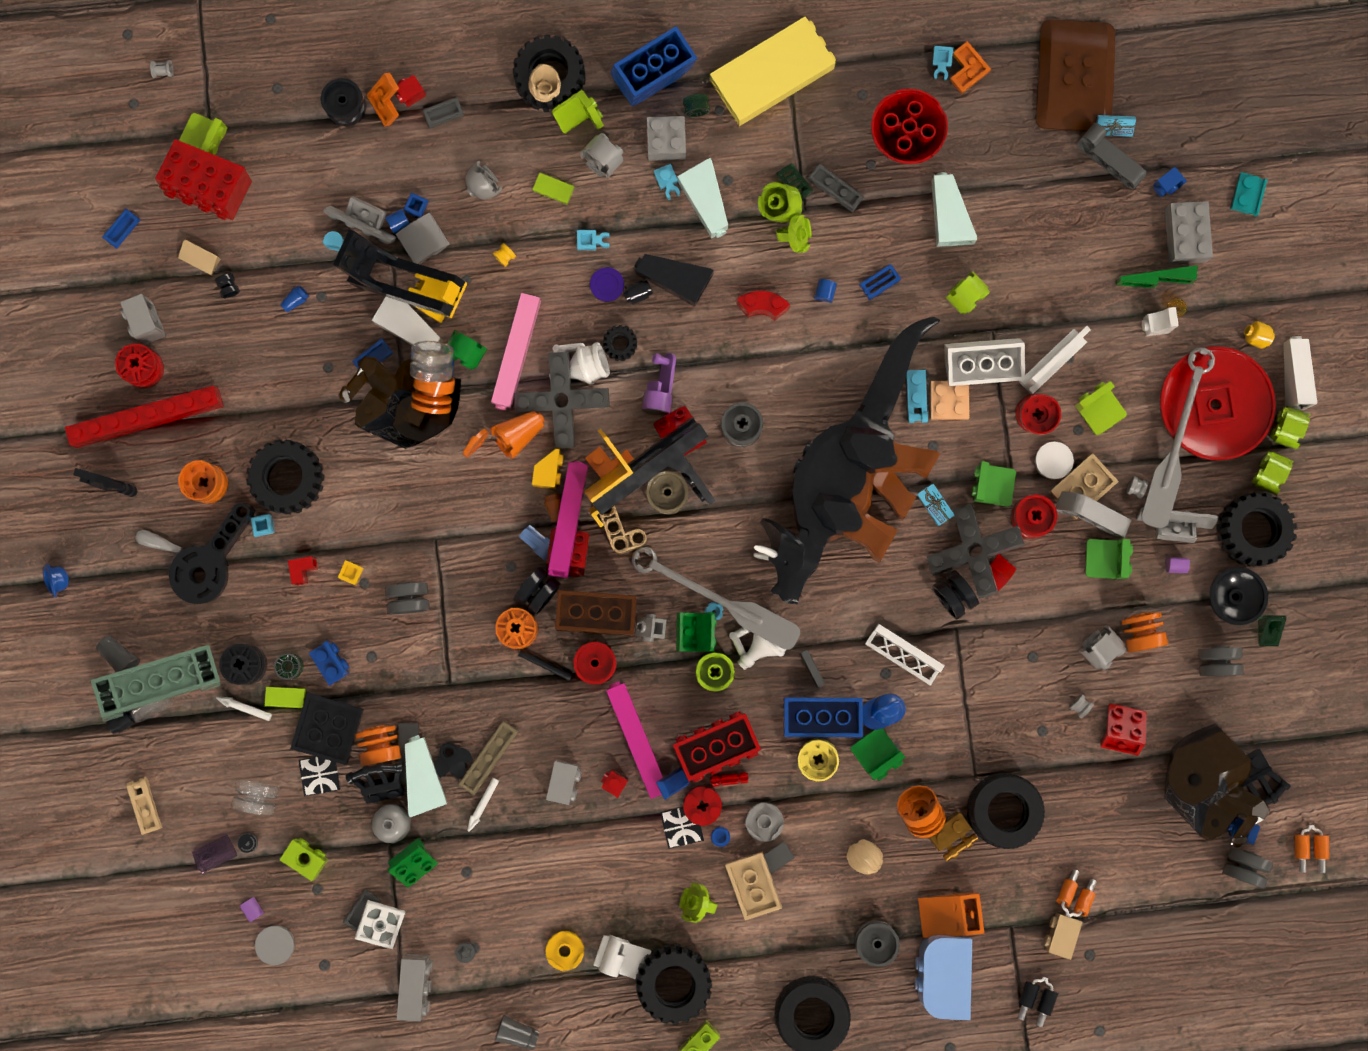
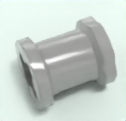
(161, 69)

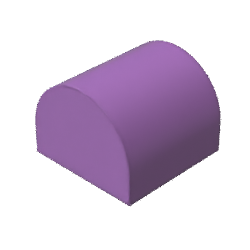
(1177, 565)
(251, 909)

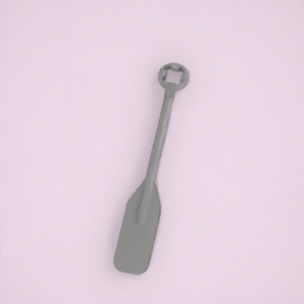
(1168, 473)
(747, 614)

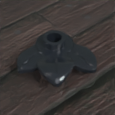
(455, 763)

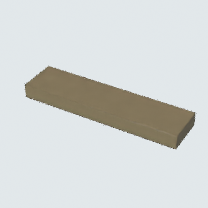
(488, 758)

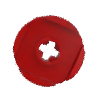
(708, 796)

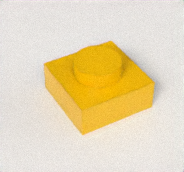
(350, 572)

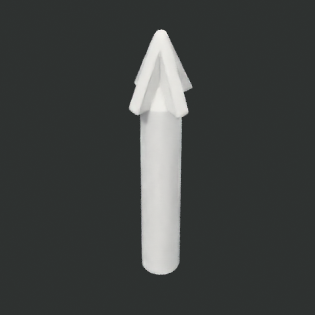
(229, 702)
(474, 819)

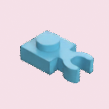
(942, 58)
(666, 179)
(588, 240)

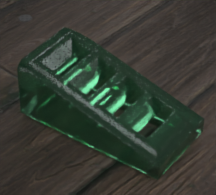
(803, 183)

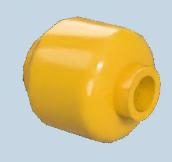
(1259, 335)

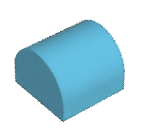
(333, 241)
(262, 525)

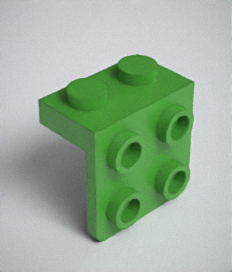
(993, 484)
(1108, 558)

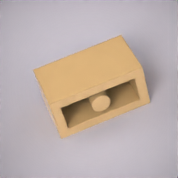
(1062, 935)

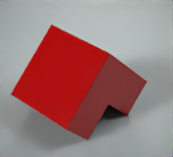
(299, 567)
(1001, 570)

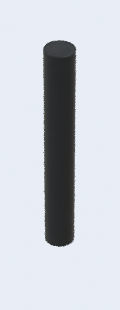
(546, 665)

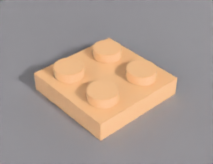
(948, 401)

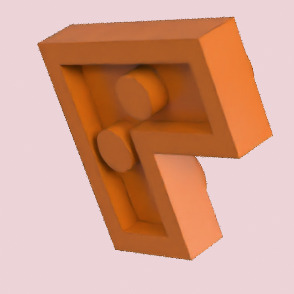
(973, 68)
(380, 99)
(602, 464)

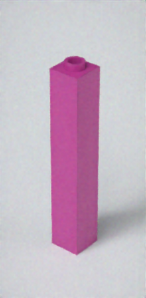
(568, 519)
(635, 737)

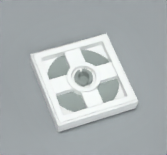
(379, 924)

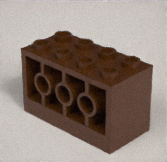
(596, 613)

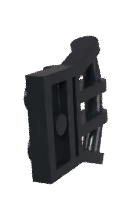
(105, 483)
(1259, 769)
(381, 788)

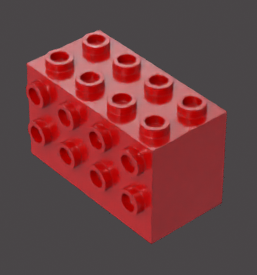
(203, 180)
(716, 746)

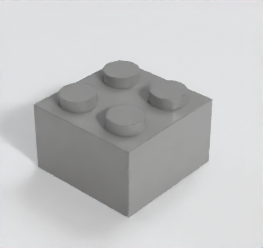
(666, 138)
(142, 319)
(563, 782)

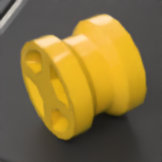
(504, 254)

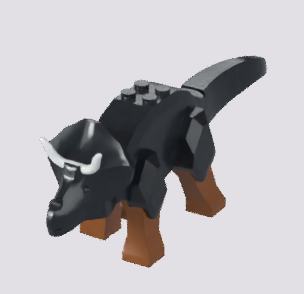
(840, 472)

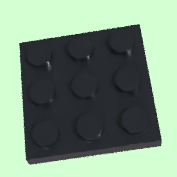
(327, 728)

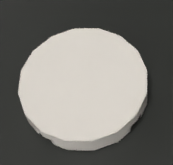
(1054, 460)

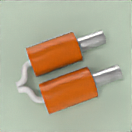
(1302, 849)
(1084, 900)

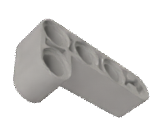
(1093, 513)

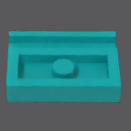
(1248, 194)

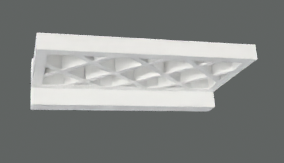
(1054, 360)

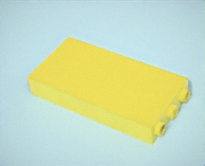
(772, 70)

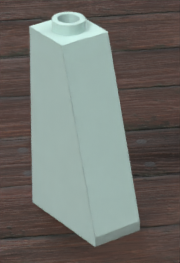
(705, 197)
(950, 214)
(423, 783)

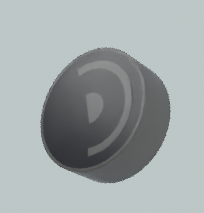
(247, 843)

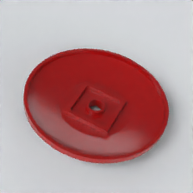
(1244, 401)

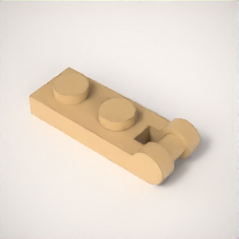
(144, 806)

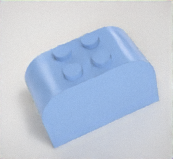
(945, 976)

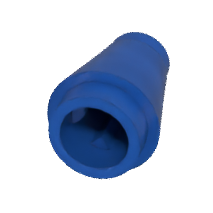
(295, 298)

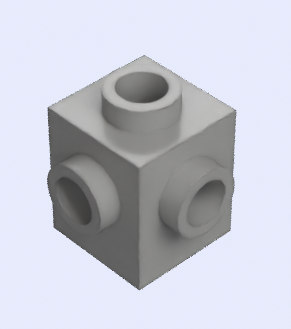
(650, 627)

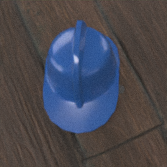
(883, 711)

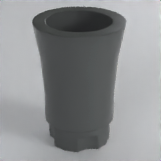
(116, 655)
(516, 1034)

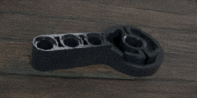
(208, 558)

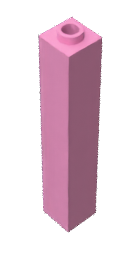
(515, 352)

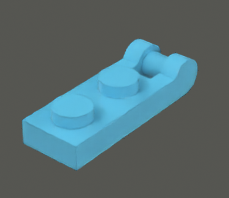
(916, 395)

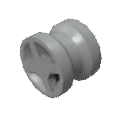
(1137, 487)
(1081, 706)

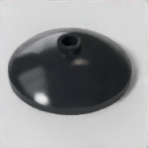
(1250, 592)

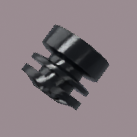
(251, 671)

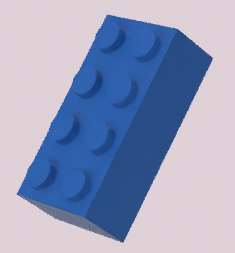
(822, 717)

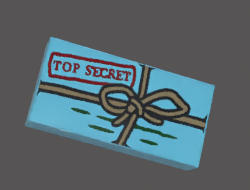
(1117, 125)
(935, 504)

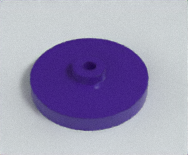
(607, 284)

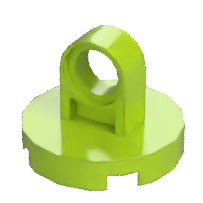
(796, 233)
(696, 903)

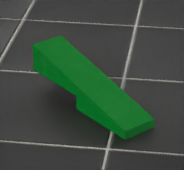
(1182, 275)

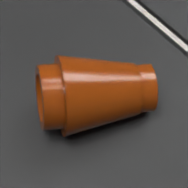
(553, 505)

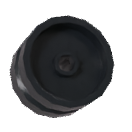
(343, 102)
(535, 590)
(955, 594)

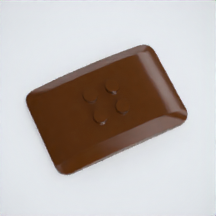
(1074, 74)

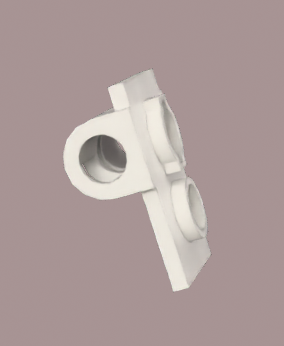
(619, 957)

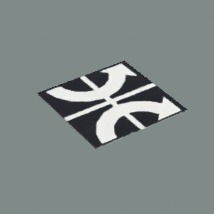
(318, 776)
(680, 829)

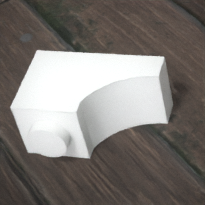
(1160, 322)

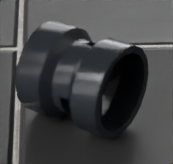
(227, 285)

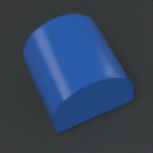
(415, 205)
(397, 221)
(825, 290)

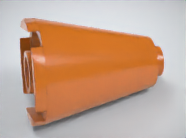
(517, 432)

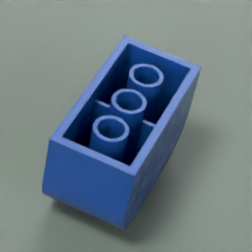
(653, 66)

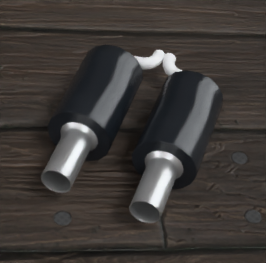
(1029, 996)

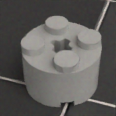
(602, 156)
(1102, 648)

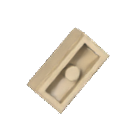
(198, 257)

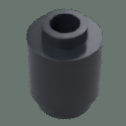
(637, 292)
(122, 723)

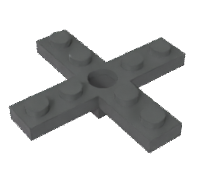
(548, 400)
(971, 538)

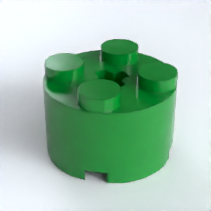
(466, 350)

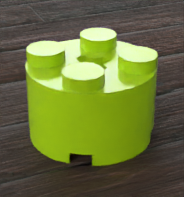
(780, 202)
(967, 292)
(1291, 427)
(1273, 472)
(726, 672)

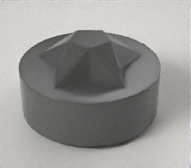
(465, 952)

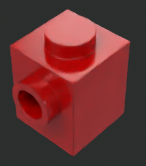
(409, 91)
(613, 783)

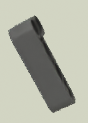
(1110, 157)

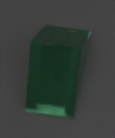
(1270, 629)

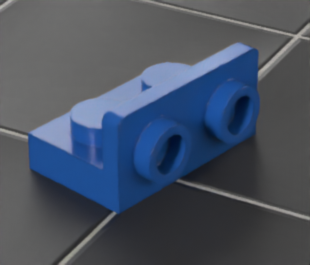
(329, 662)

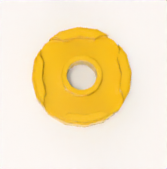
(568, 939)

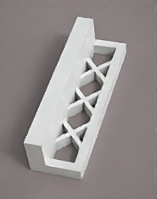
(908, 648)

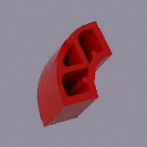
(763, 303)

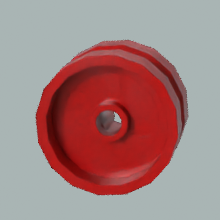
(1045, 515)
(605, 668)

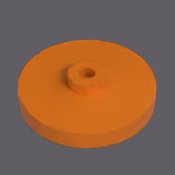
(475, 442)

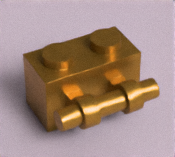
(953, 829)

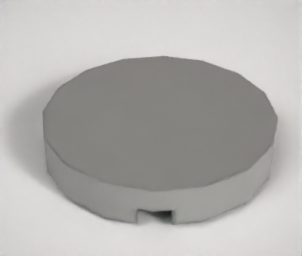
(764, 821)
(274, 945)

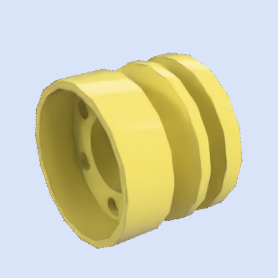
(822, 770)

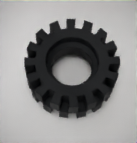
(620, 354)

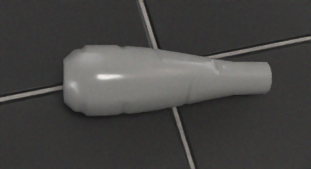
(153, 540)

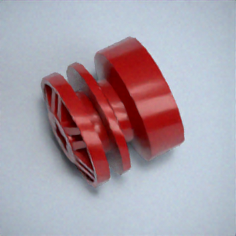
(149, 369)
(1045, 421)

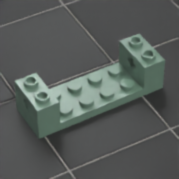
(155, 682)

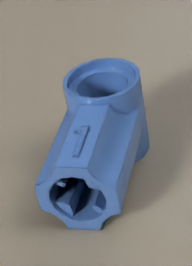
(536, 541)

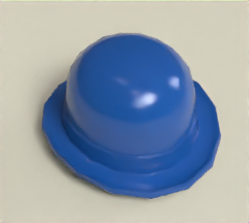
(55, 579)

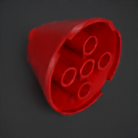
(909, 126)

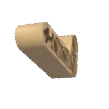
(620, 534)

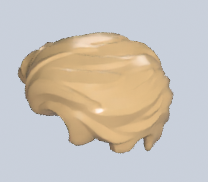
(544, 83)
(865, 857)

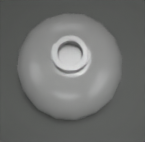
(481, 182)
(391, 823)

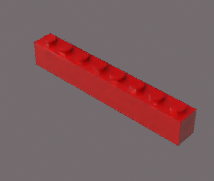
(144, 417)

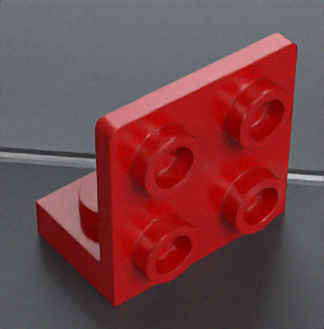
(1125, 730)

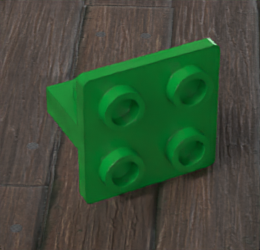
(411, 863)

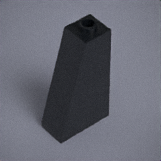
(675, 277)

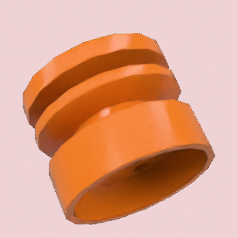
(433, 396)
(193, 478)
(528, 629)
(1144, 632)
(378, 745)
(921, 811)

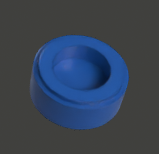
(720, 836)

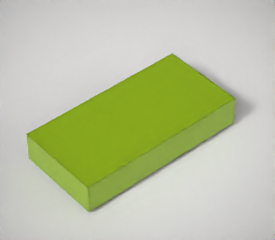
(553, 188)
(285, 697)

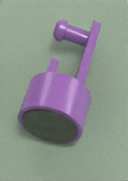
(658, 396)

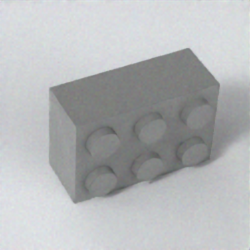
(1188, 232)
(414, 987)

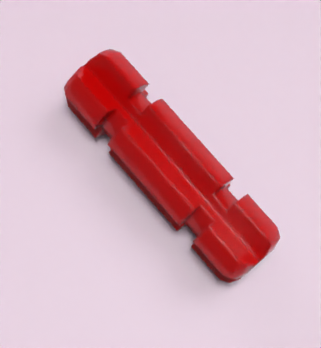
(729, 779)

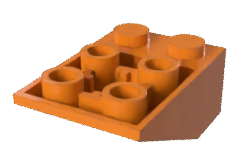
(951, 915)

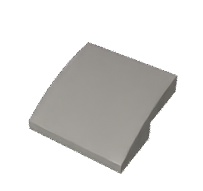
(422, 239)

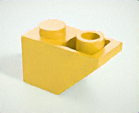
(546, 471)

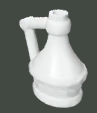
(587, 363)
(759, 648)

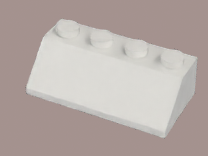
(985, 361)

